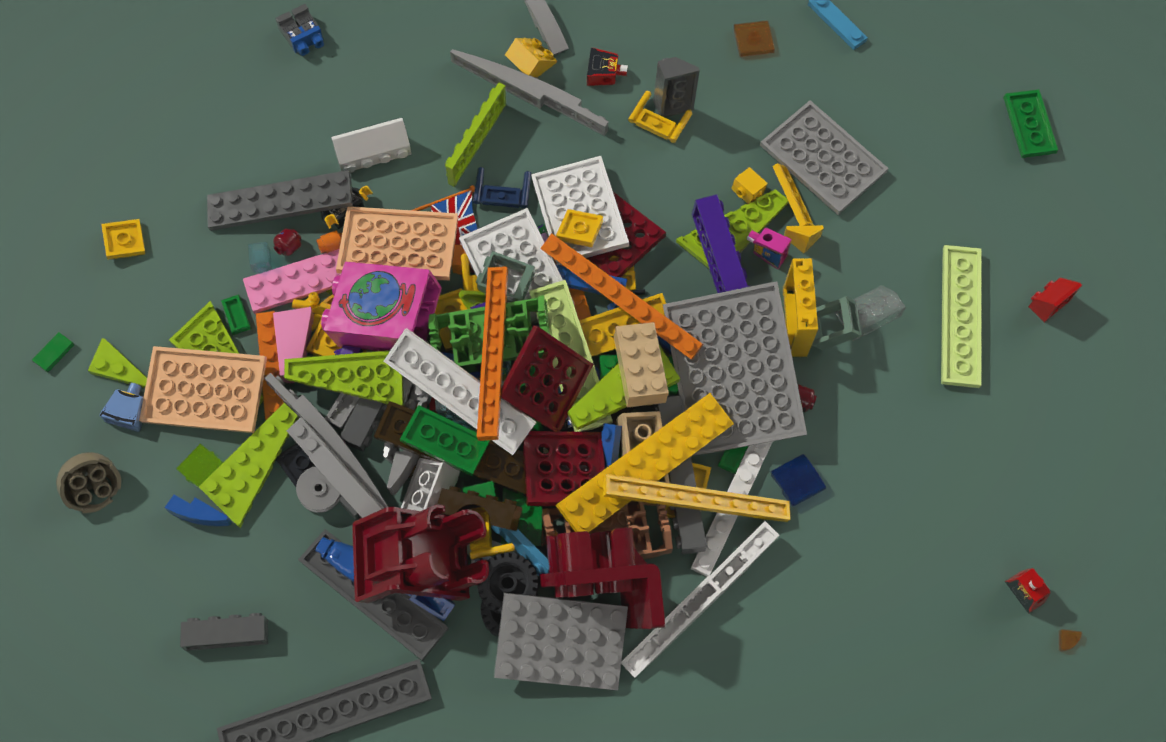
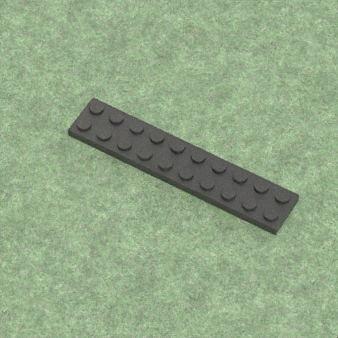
(335, 708)

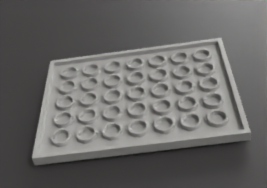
(741, 363)

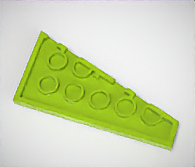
(749, 217)
(205, 333)
(351, 374)
(609, 396)
(246, 470)

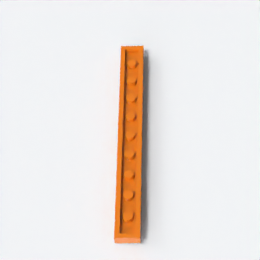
(621, 296)
(492, 354)

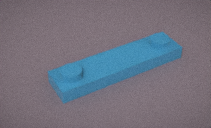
(838, 22)
(525, 549)

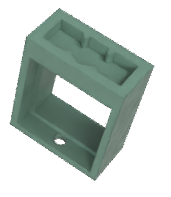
(525, 282)
(850, 320)

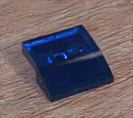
(798, 480)

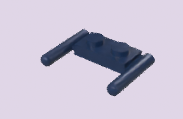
(501, 195)

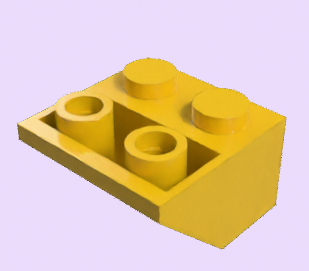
(530, 56)

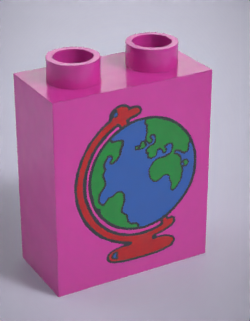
(378, 304)

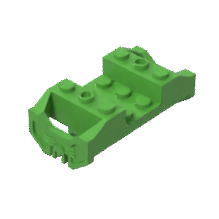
(468, 330)

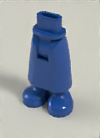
(338, 555)

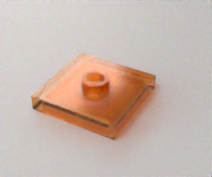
(753, 38)

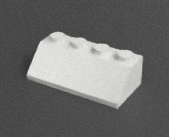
(372, 145)
(427, 484)

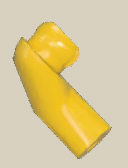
(312, 301)

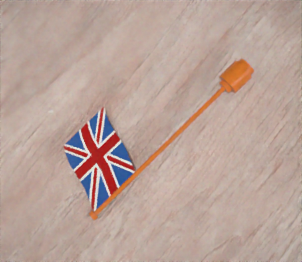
(456, 203)

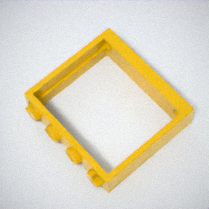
(800, 306)

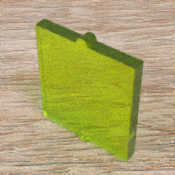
(199, 465)

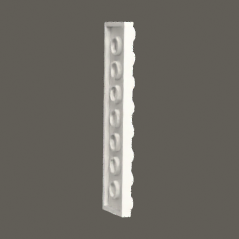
(453, 387)

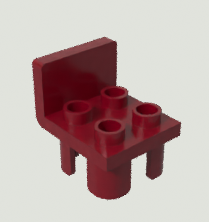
(416, 553)
(613, 566)

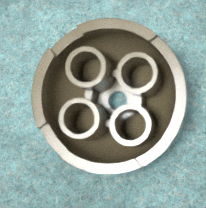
(84, 473)

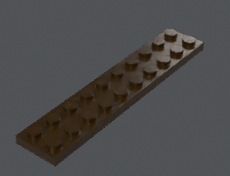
(495, 465)

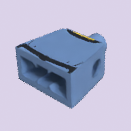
(124, 408)

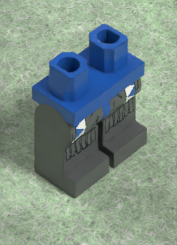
(301, 30)

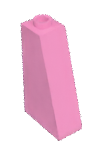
(292, 334)

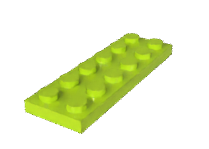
(475, 134)

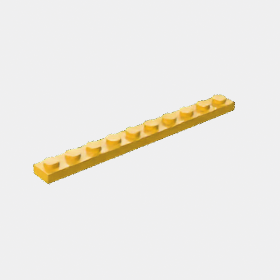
(695, 498)

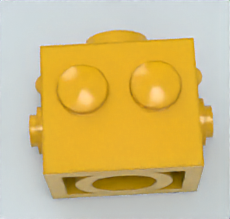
(749, 185)

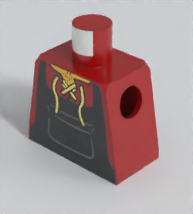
(603, 68)
(1029, 589)

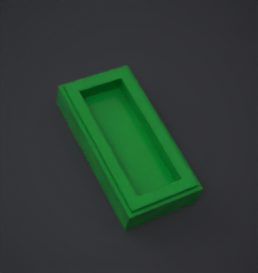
(236, 314)
(53, 352)
(732, 459)

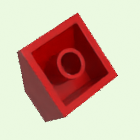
(1053, 298)

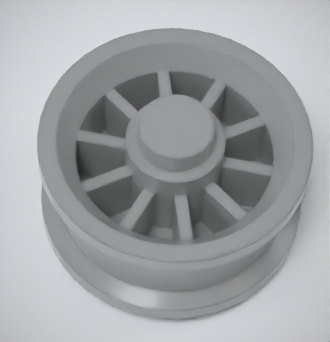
(316, 491)

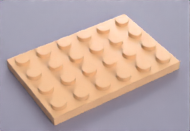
(399, 239)
(203, 389)

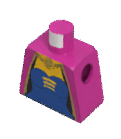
(770, 246)

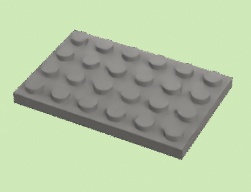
(824, 157)
(560, 641)

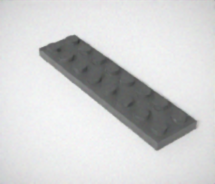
(279, 200)
(395, 613)

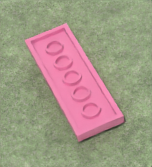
(291, 281)

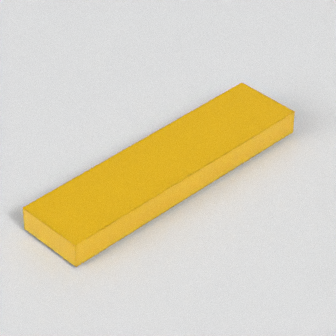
(792, 195)

